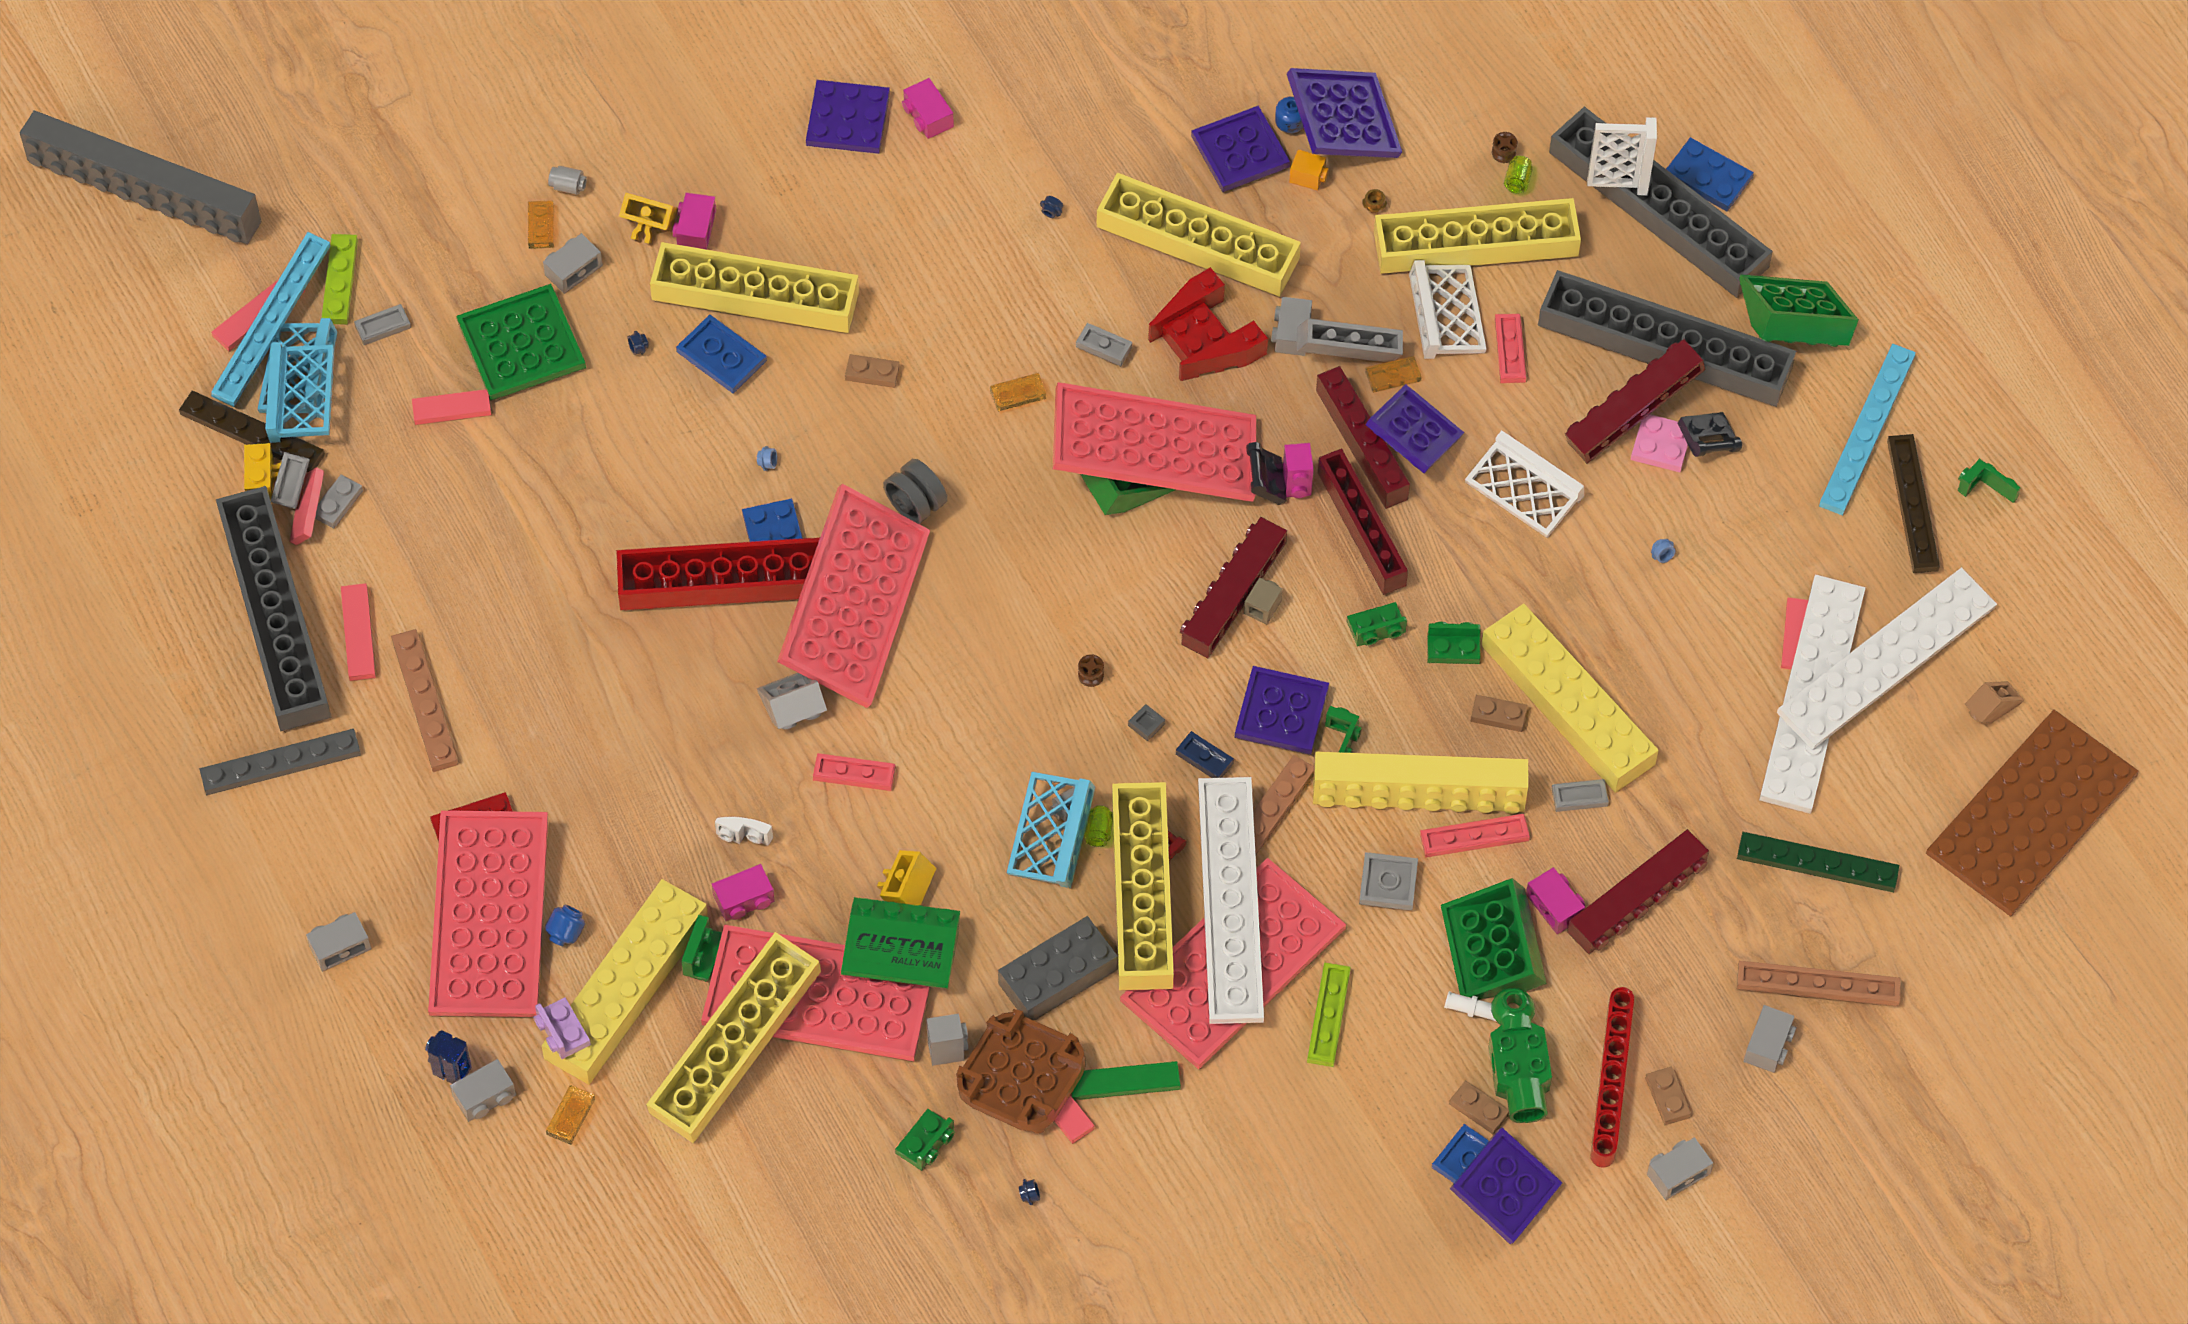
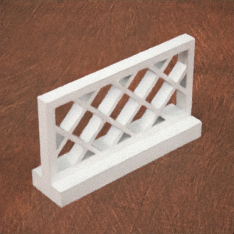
(1641, 156)
(1427, 315)
(1534, 465)

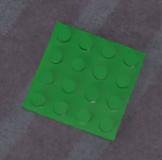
(521, 342)

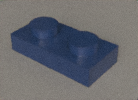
(1204, 756)

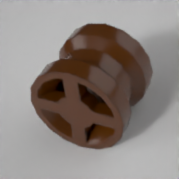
(1503, 141)
(1091, 663)

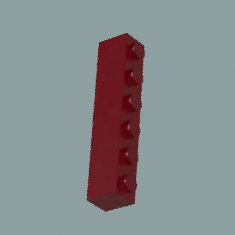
(1634, 401)
(1365, 445)
(1362, 521)
(1236, 580)
(1638, 892)

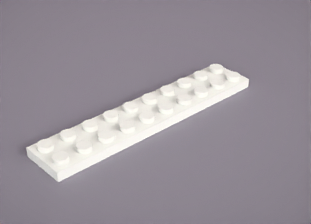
(1823, 642)
(1886, 658)
(1230, 901)

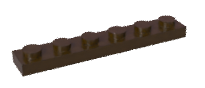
(245, 428)
(1913, 503)

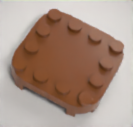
(1021, 1072)

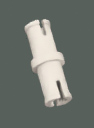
(1469, 1005)

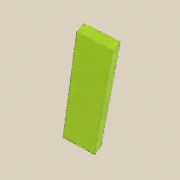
(1328, 1014)

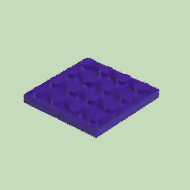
(1344, 113)

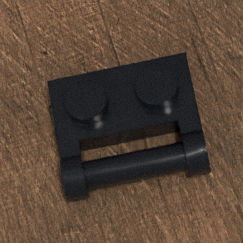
(1707, 428)
(1266, 474)

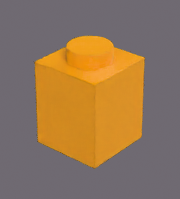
(1308, 170)

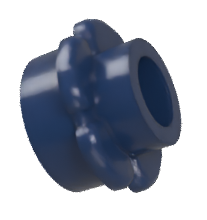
(1051, 207)
(637, 343)
(1029, 1191)

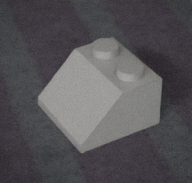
(792, 700)

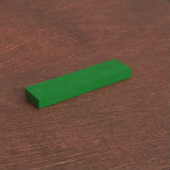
(1127, 1080)

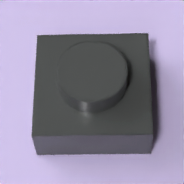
(1146, 722)

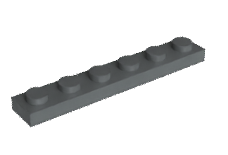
(280, 762)

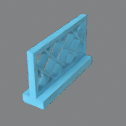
(325, 335)
(279, 396)
(1073, 833)

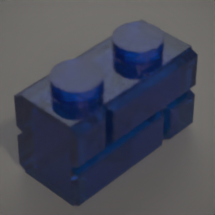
(448, 1057)

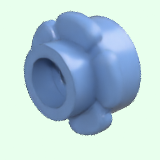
(767, 458)
(1663, 550)

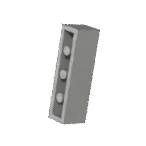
(1349, 340)

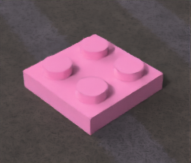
(1660, 443)

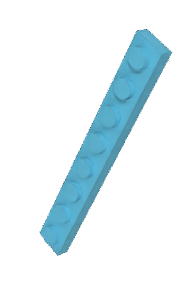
(270, 319)
(1867, 429)

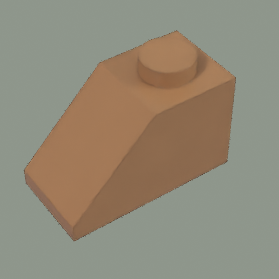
(1993, 701)

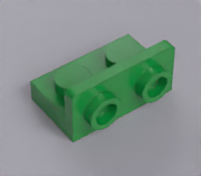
(1377, 624)
(1453, 643)
(701, 950)
(925, 1139)

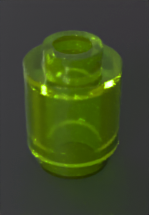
(1518, 174)
(1099, 826)

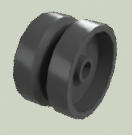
(915, 491)

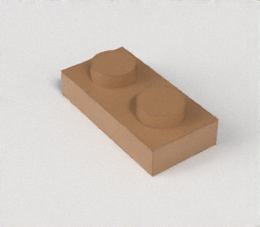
(872, 371)
(1498, 713)
(1668, 1095)
(1479, 1107)

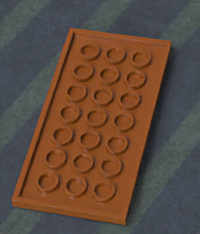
(2032, 812)

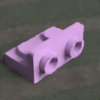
(562, 1028)

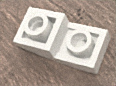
(736, 828)

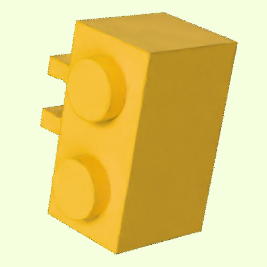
(647, 213)
(259, 467)
(907, 878)

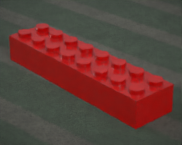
(713, 573)

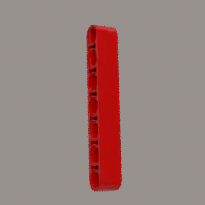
(1612, 1088)

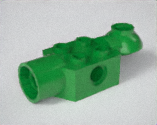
(1519, 1057)

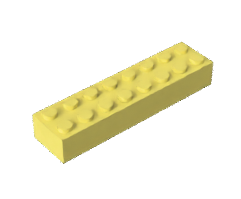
(1198, 234)
(1478, 235)
(754, 287)
(1569, 698)
(1420, 782)
(1142, 886)
(630, 977)
(734, 1037)

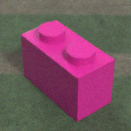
(928, 108)
(695, 220)
(1298, 470)
(743, 893)
(1554, 899)

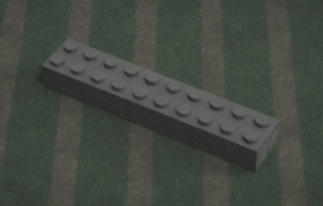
(140, 177)
(1669, 210)
(1648, 329)
(273, 609)

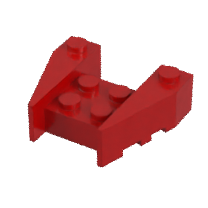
(1199, 336)

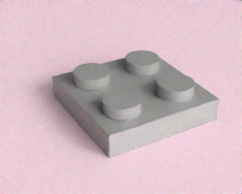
(1388, 881)

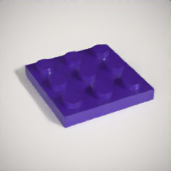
(847, 116)
(1240, 148)
(1414, 428)
(1281, 710)
(1506, 1185)

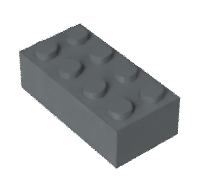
(1058, 969)

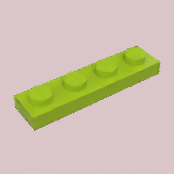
(340, 278)

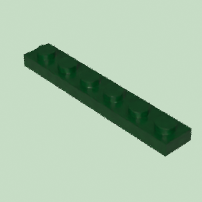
(1818, 862)

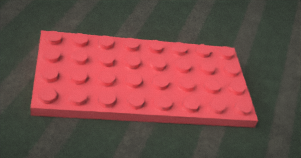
(1153, 441)
(854, 596)
(488, 914)
(1292, 934)
(836, 1008)

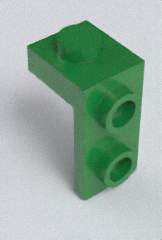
(1989, 475)
(1345, 722)

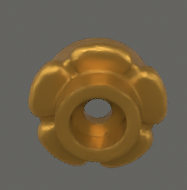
(1374, 196)

